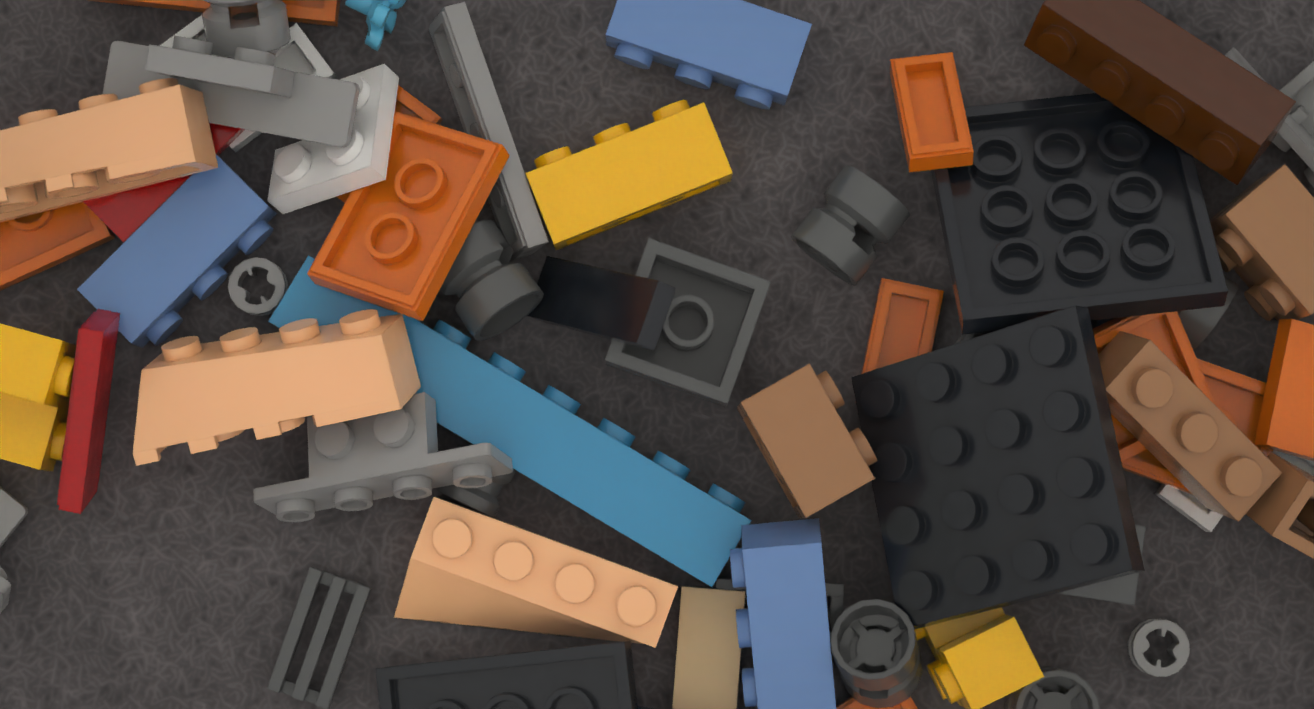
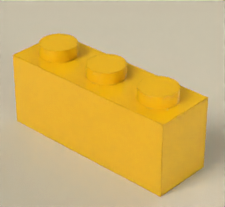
(628, 173)

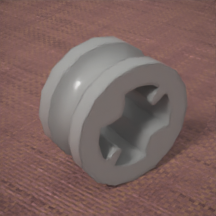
(241, 296)
(1178, 650)

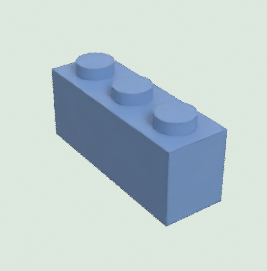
(713, 42)
(179, 253)
(784, 616)

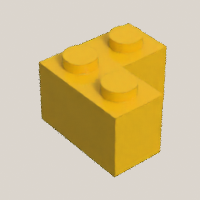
(33, 397)
(979, 658)

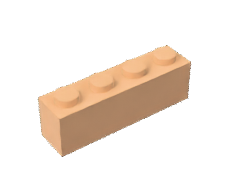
(103, 148)
(272, 381)
(513, 579)

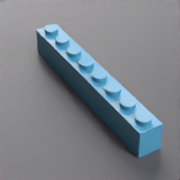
(551, 443)

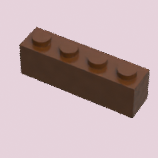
(1163, 79)

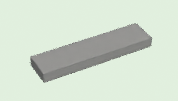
(483, 117)

